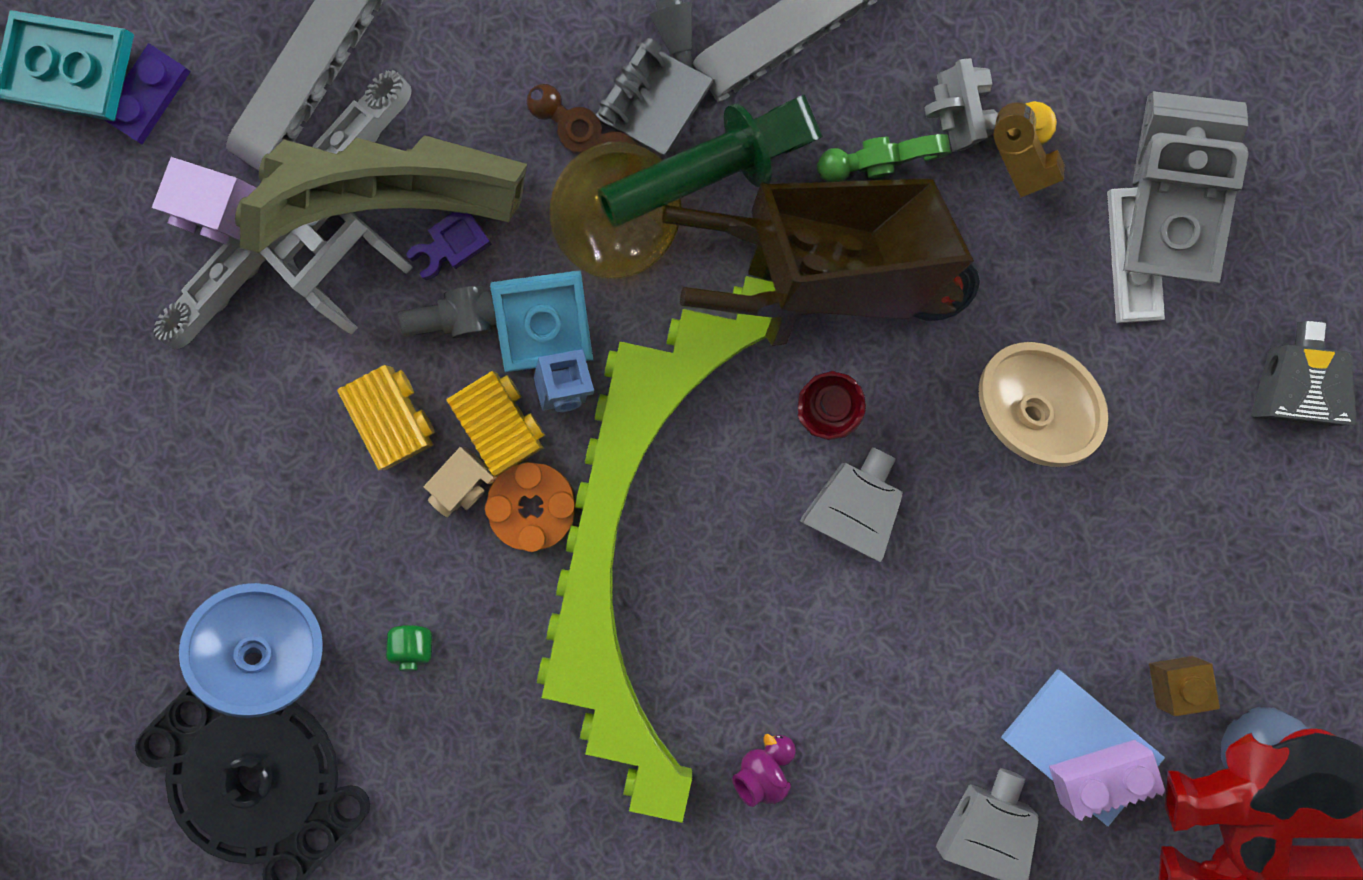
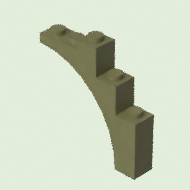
(314, 184)

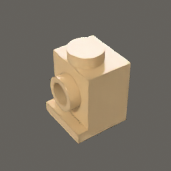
(458, 482)

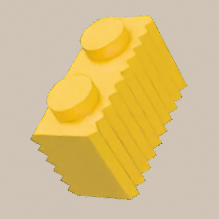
(386, 416)
(496, 422)

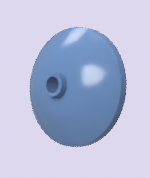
(246, 622)

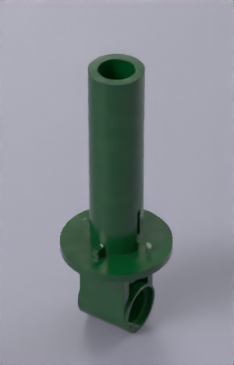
(743, 147)

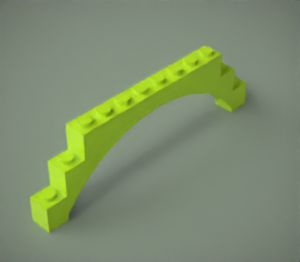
(586, 654)

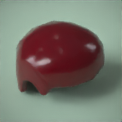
(842, 401)

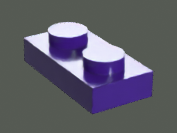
(148, 92)

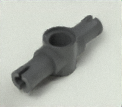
(457, 314)

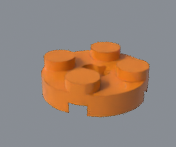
(530, 532)

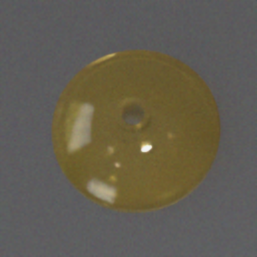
(584, 229)

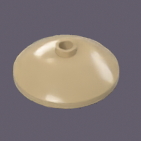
(1056, 393)

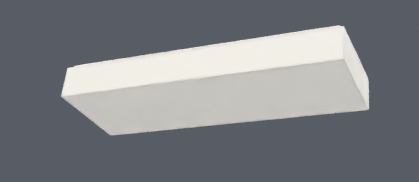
(1135, 294)

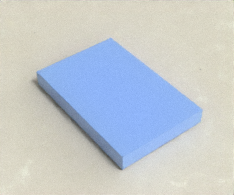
(1067, 724)

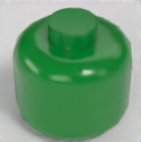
(409, 646)

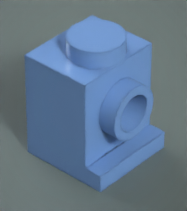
(563, 388)

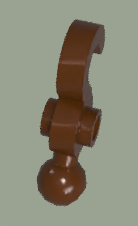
(577, 126)

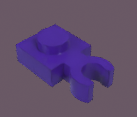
(456, 239)

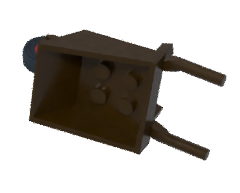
(843, 252)

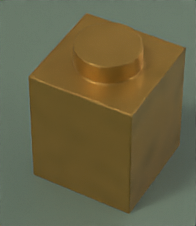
(1184, 686)

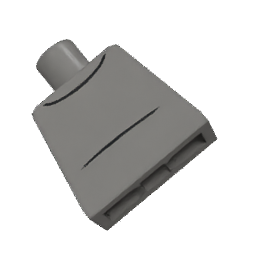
(858, 505)
(992, 830)

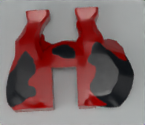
(1264, 800)

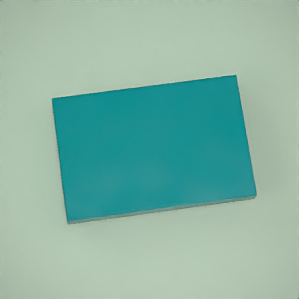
(63, 64)

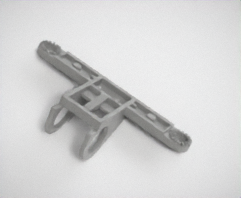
(231, 265)

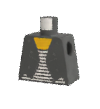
(1307, 381)

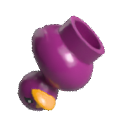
(761, 772)

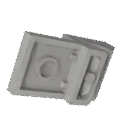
(1187, 186)

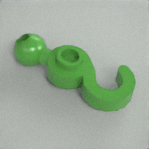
(880, 156)

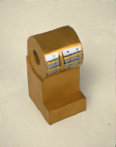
(1022, 150)

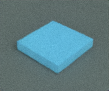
(540, 318)

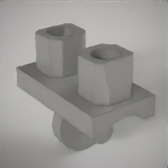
(960, 104)

